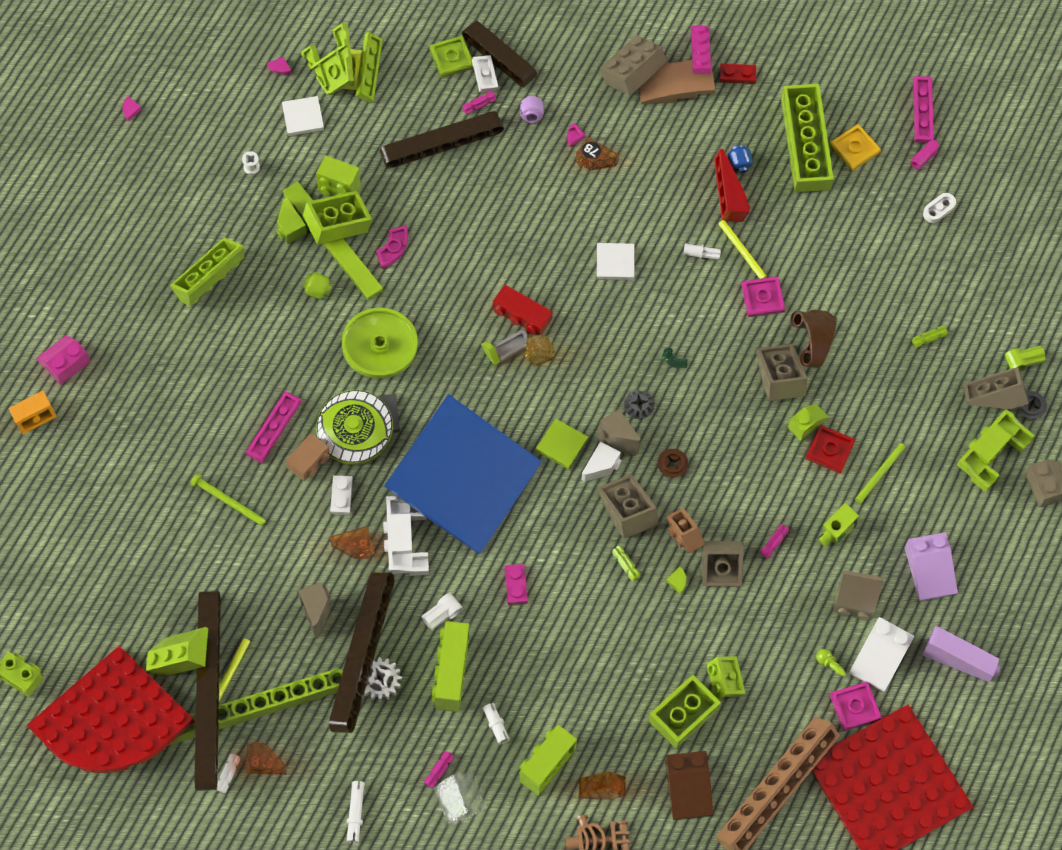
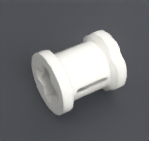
(251, 163)

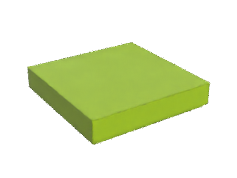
(451, 56)
(562, 443)

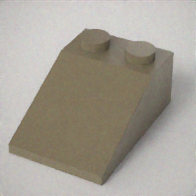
(781, 372)
(997, 391)
(628, 506)
(857, 595)

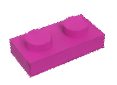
(516, 584)

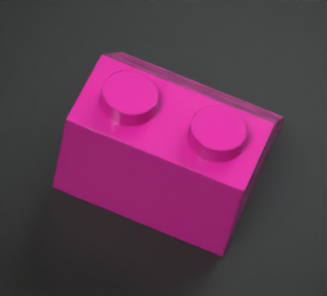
(64, 359)

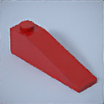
(731, 194)

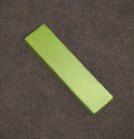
(369, 67)

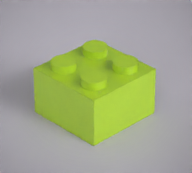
(337, 177)

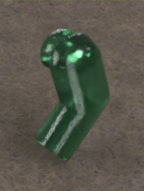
(671, 359)

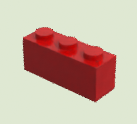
(522, 310)

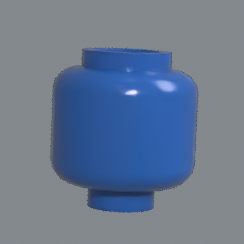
(740, 158)

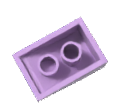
(931, 566)

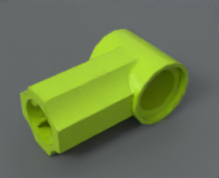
(1025, 358)

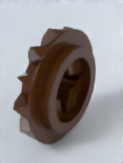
(673, 455)

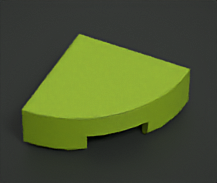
(491, 352)
(677, 580)

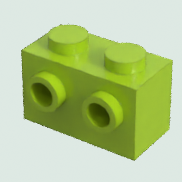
(19, 673)

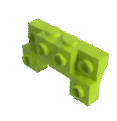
(994, 439)

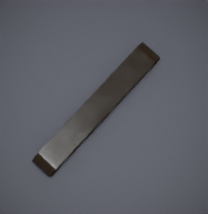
(441, 139)

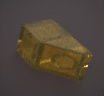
(538, 349)

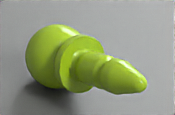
(825, 658)

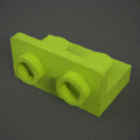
(725, 677)

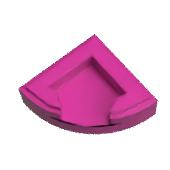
(279, 66)
(130, 108)
(574, 135)

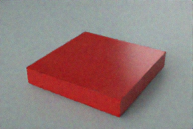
(830, 449)

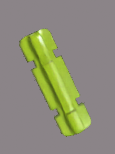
(929, 336)
(626, 563)

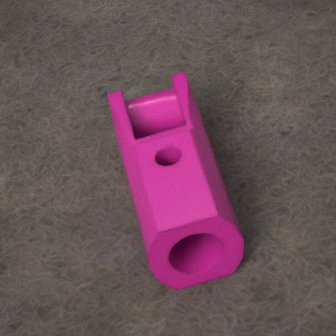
(925, 154)

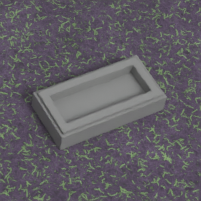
(511, 345)

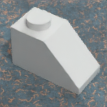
(601, 463)

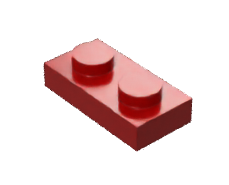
(737, 73)

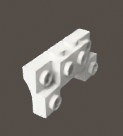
(400, 539)

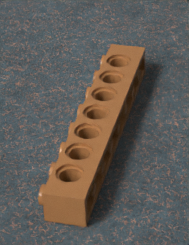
(778, 785)

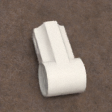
(446, 608)

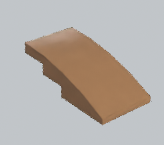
(676, 82)

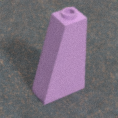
(960, 655)

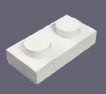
(485, 73)
(341, 495)

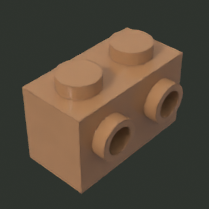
(308, 457)
(685, 531)

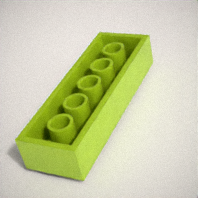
(807, 138)

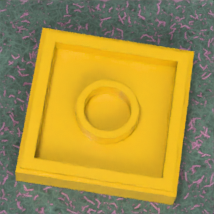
(855, 147)

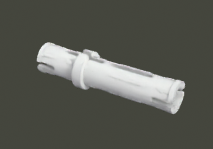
(354, 820)

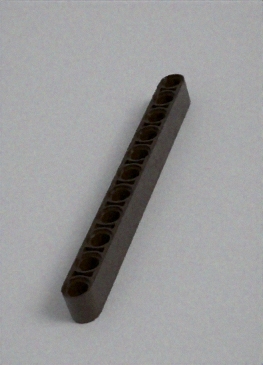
(208, 695)

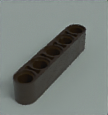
(501, 54)

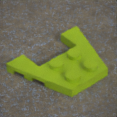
(336, 68)

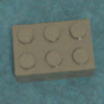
(633, 65)

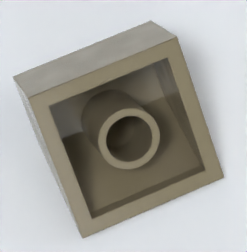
(619, 434)
(1045, 481)
(722, 563)
(315, 604)

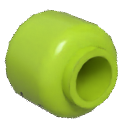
(317, 285)

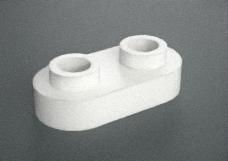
(938, 209)

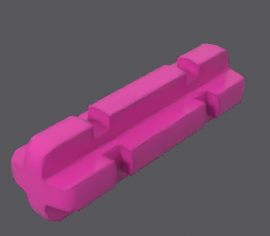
(479, 102)
(774, 541)
(439, 769)

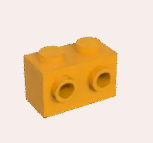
(34, 410)

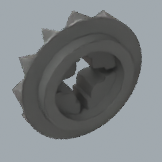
(1039, 404)
(633, 410)

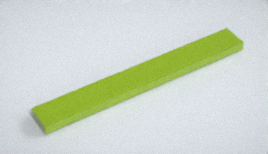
(338, 248)

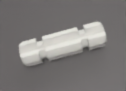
(228, 772)

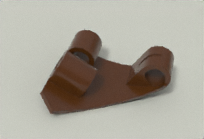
(821, 330)

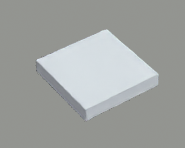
(302, 116)
(615, 261)

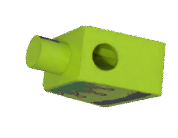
(843, 519)

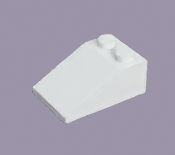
(881, 654)

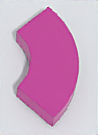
(394, 247)

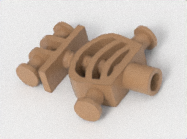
(578, 842)

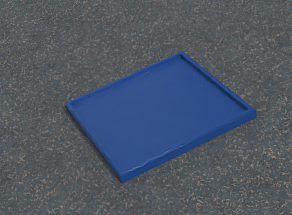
(463, 474)

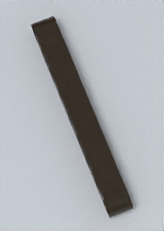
(361, 652)

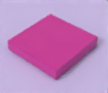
(763, 296)
(855, 706)

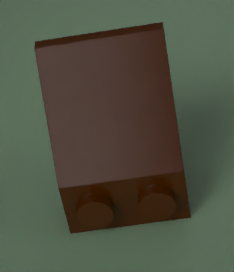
(689, 785)

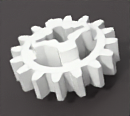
(387, 676)

